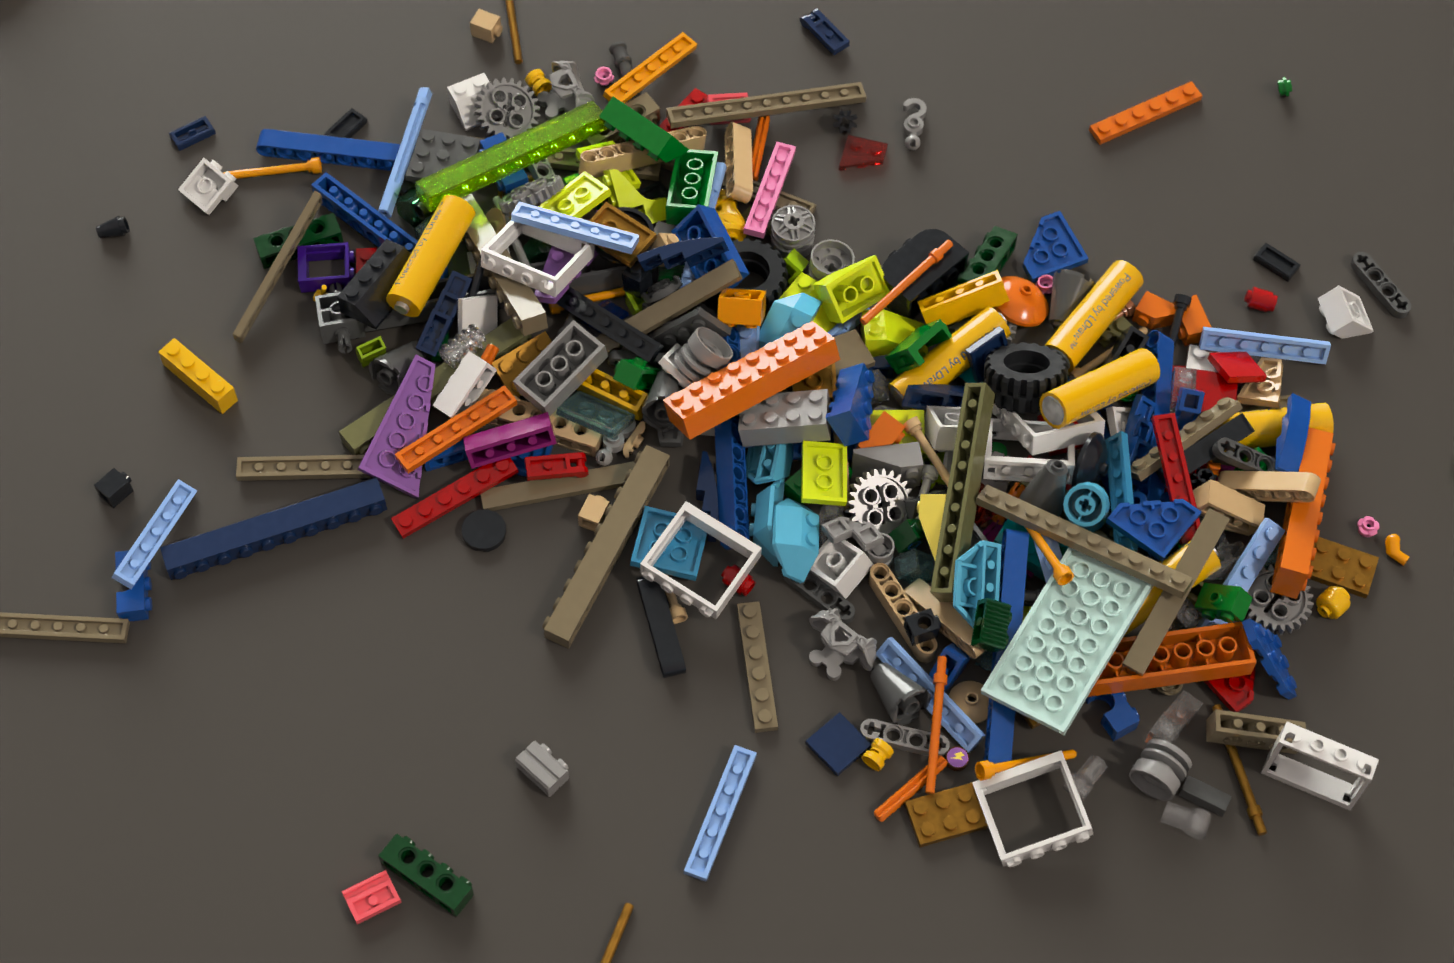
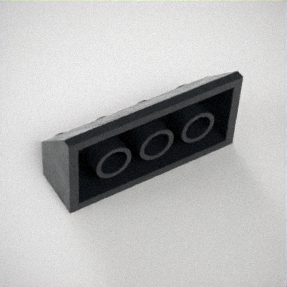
(366, 293)

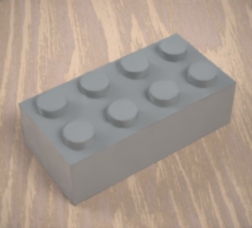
(561, 368)
(787, 419)

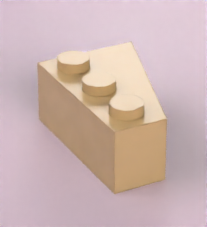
(1243, 511)

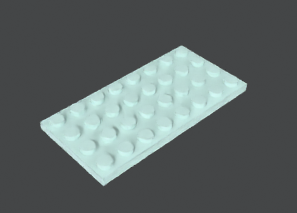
(1066, 642)

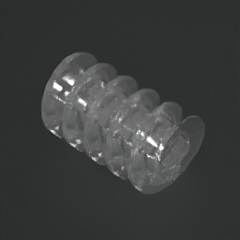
(461, 345)

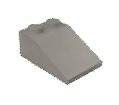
(900, 458)

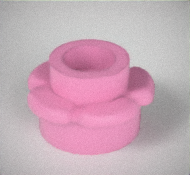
(603, 76)
(1045, 284)
(1367, 531)

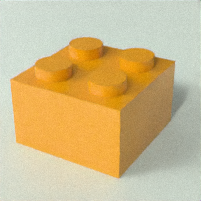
(742, 307)

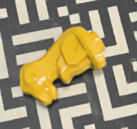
(730, 216)

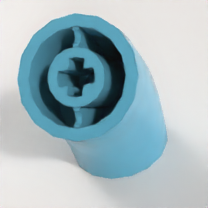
(1087, 506)

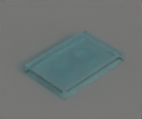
(595, 414)

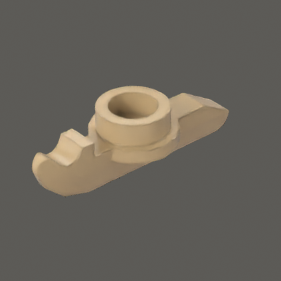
(634, 440)

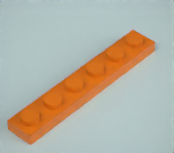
(1145, 113)
(455, 429)

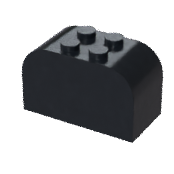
(934, 280)

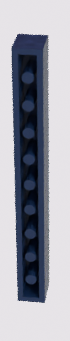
(273, 529)

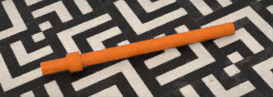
(934, 257)
(939, 680)

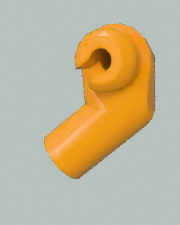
(1392, 547)

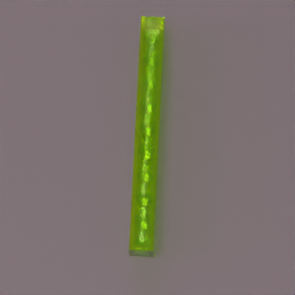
(511, 155)

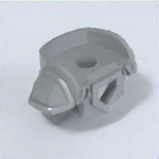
(567, 90)
(840, 644)

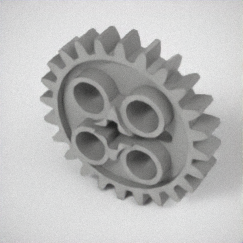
(489, 106)
(532, 193)
(861, 508)
(1293, 612)

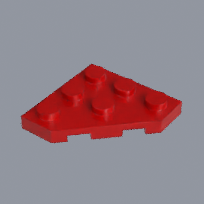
(1234, 691)

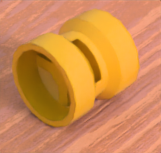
(538, 82)
(877, 754)

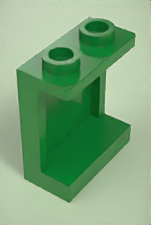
(906, 354)

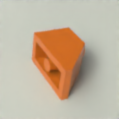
(1154, 312)
(1193, 322)
(884, 432)

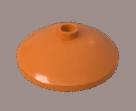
(1027, 302)

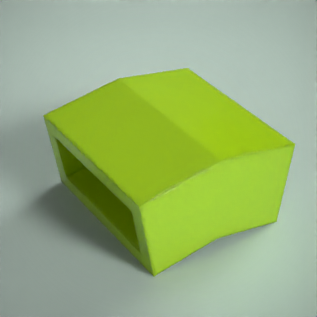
(370, 350)

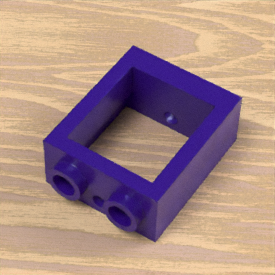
(319, 253)

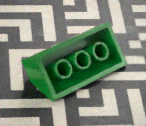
(642, 131)
(690, 183)

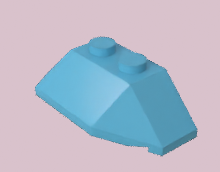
(788, 315)
(768, 462)
(763, 524)
(795, 538)
(976, 578)

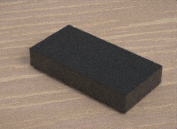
(347, 125)
(1276, 262)

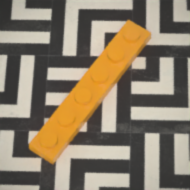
(651, 68)

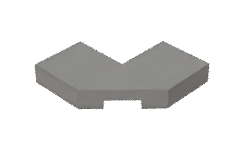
(843, 528)

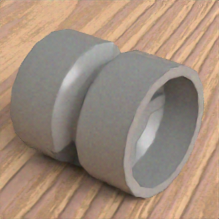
(882, 553)

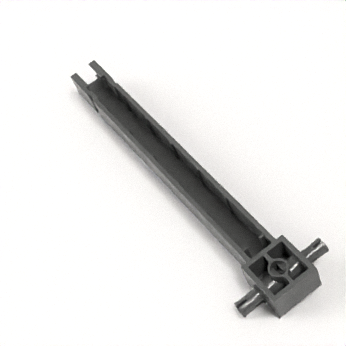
(339, 328)

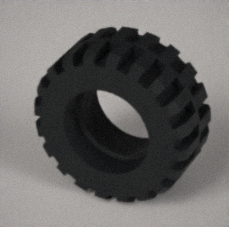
(765, 262)
(1022, 374)

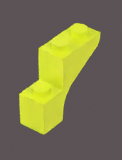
(627, 196)

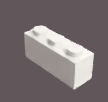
(465, 385)

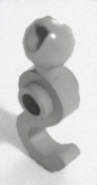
(914, 124)
(615, 445)

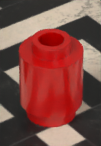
(1260, 299)
(730, 573)

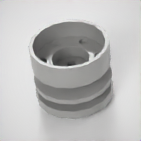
(793, 228)
(828, 258)
(703, 354)
(1160, 769)

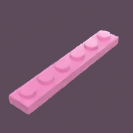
(769, 190)

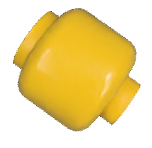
(1333, 602)

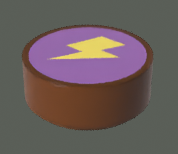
(957, 758)

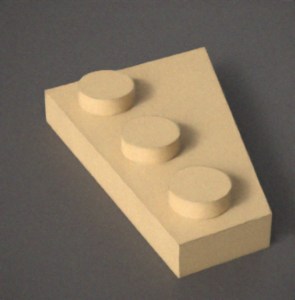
(1268, 392)

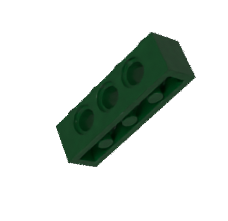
(320, 231)
(991, 256)
(451, 900)

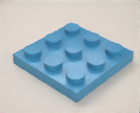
(682, 554)

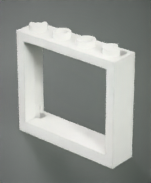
(495, 262)
(1052, 439)
(1015, 467)
(718, 531)
(1022, 773)
(1316, 781)

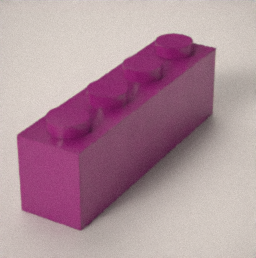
(509, 440)

